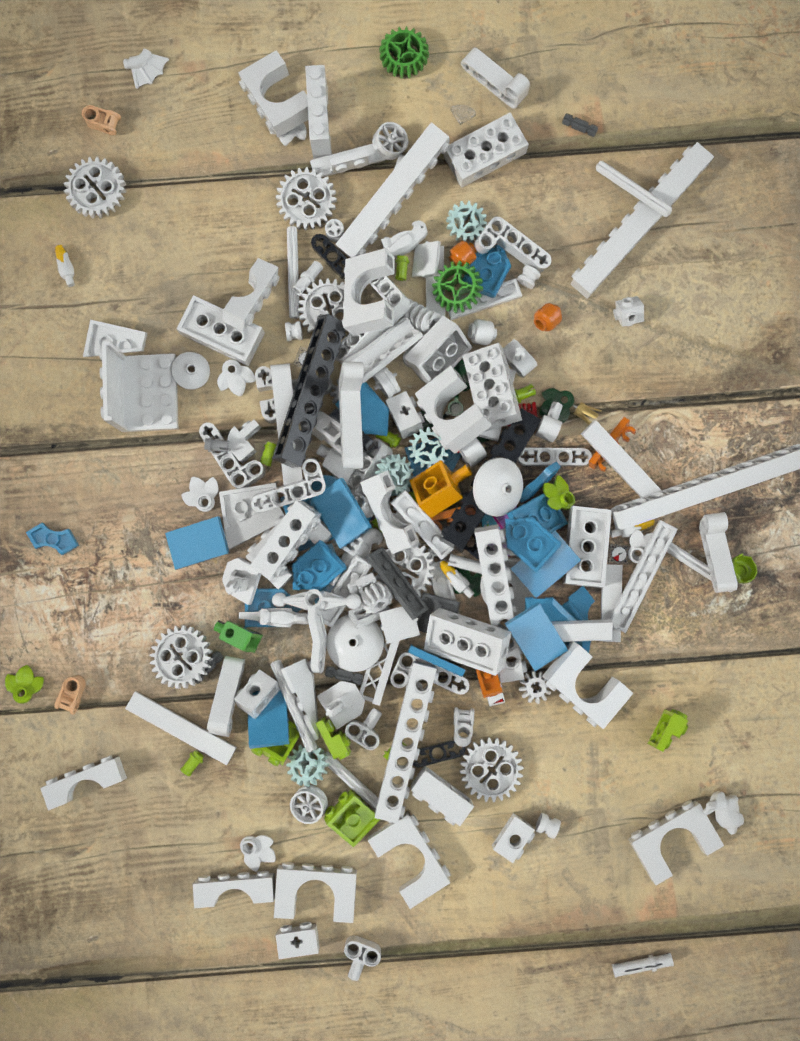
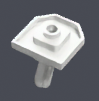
(241, 580)
(342, 703)

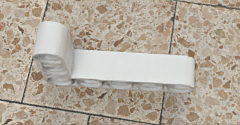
(395, 298)
(350, 414)

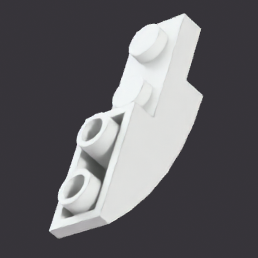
(327, 430)

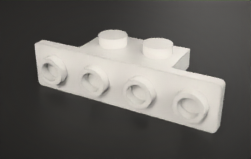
(346, 160)

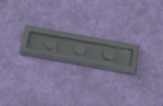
(397, 583)

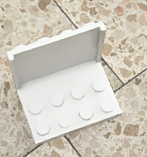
(138, 390)

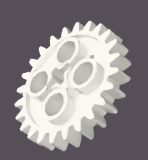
(315, 185)
(82, 197)
(312, 313)
(411, 556)
(168, 669)
(505, 780)

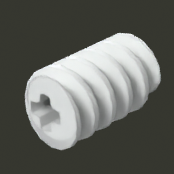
(421, 317)

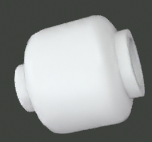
(482, 332)

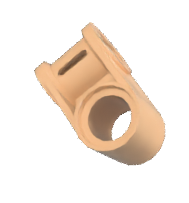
(104, 121)
(69, 698)

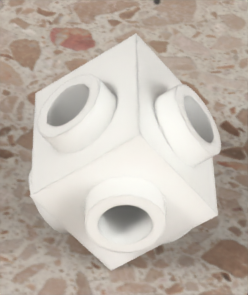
(629, 311)

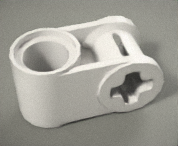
(463, 723)

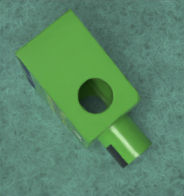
(238, 635)

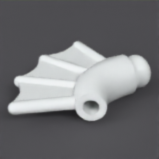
(145, 67)

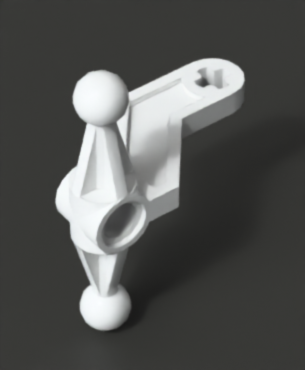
(315, 618)

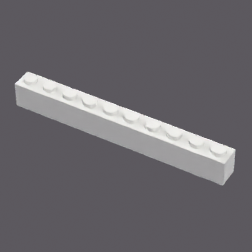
(640, 221)

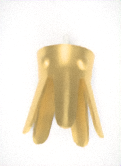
(584, 409)

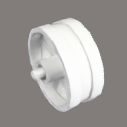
(390, 140)
(386, 382)
(308, 804)

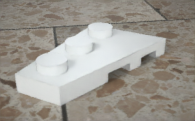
(123, 338)
(237, 503)

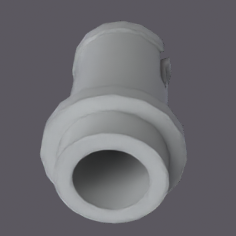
(216, 445)

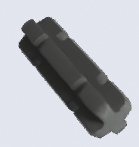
(580, 125)
(217, 657)
(343, 675)

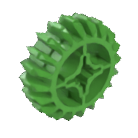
(398, 43)
(442, 285)

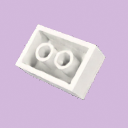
(438, 350)
(441, 796)

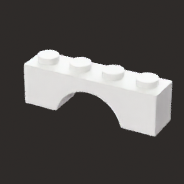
(241, 310)
(396, 533)
(61, 791)
(258, 886)

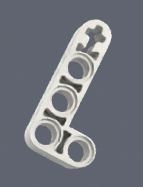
(495, 78)
(515, 248)
(369, 468)
(237, 469)
(287, 489)
(717, 552)
(405, 670)
(223, 705)

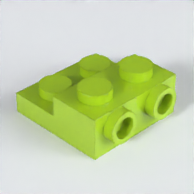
(670, 724)
(337, 742)
(280, 753)
(350, 817)

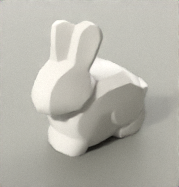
(726, 811)

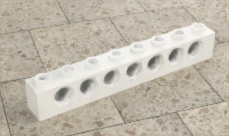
(486, 535)
(393, 811)

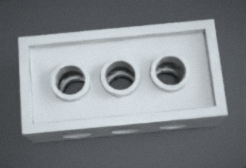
(486, 138)
(223, 343)
(499, 376)
(598, 540)
(265, 560)
(467, 641)

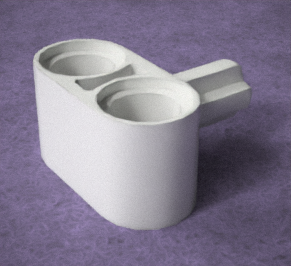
(519, 358)
(550, 425)
(366, 729)
(360, 956)

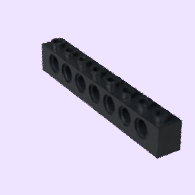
(319, 344)
(459, 540)

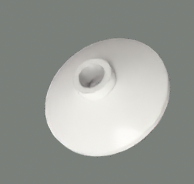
(188, 379)

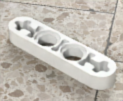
(554, 456)

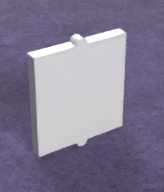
(426, 259)
(398, 625)

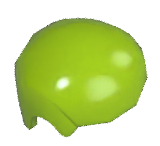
(744, 568)

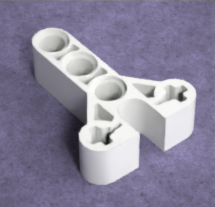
(261, 386)

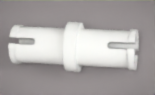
(307, 278)

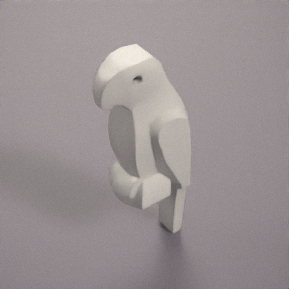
(405, 241)
(370, 537)
(276, 617)

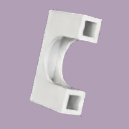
(257, 79)
(317, 111)
(358, 274)
(434, 398)
(320, 533)
(599, 708)
(647, 842)
(433, 875)
(341, 882)

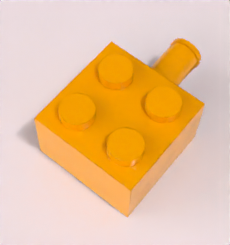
(438, 487)

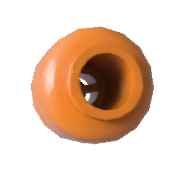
(463, 252)
(547, 317)

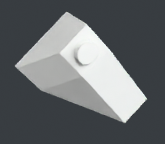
(301, 681)

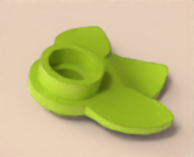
(558, 494)
(24, 681)

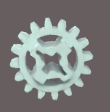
(460, 217)
(416, 453)
(398, 470)
(308, 766)

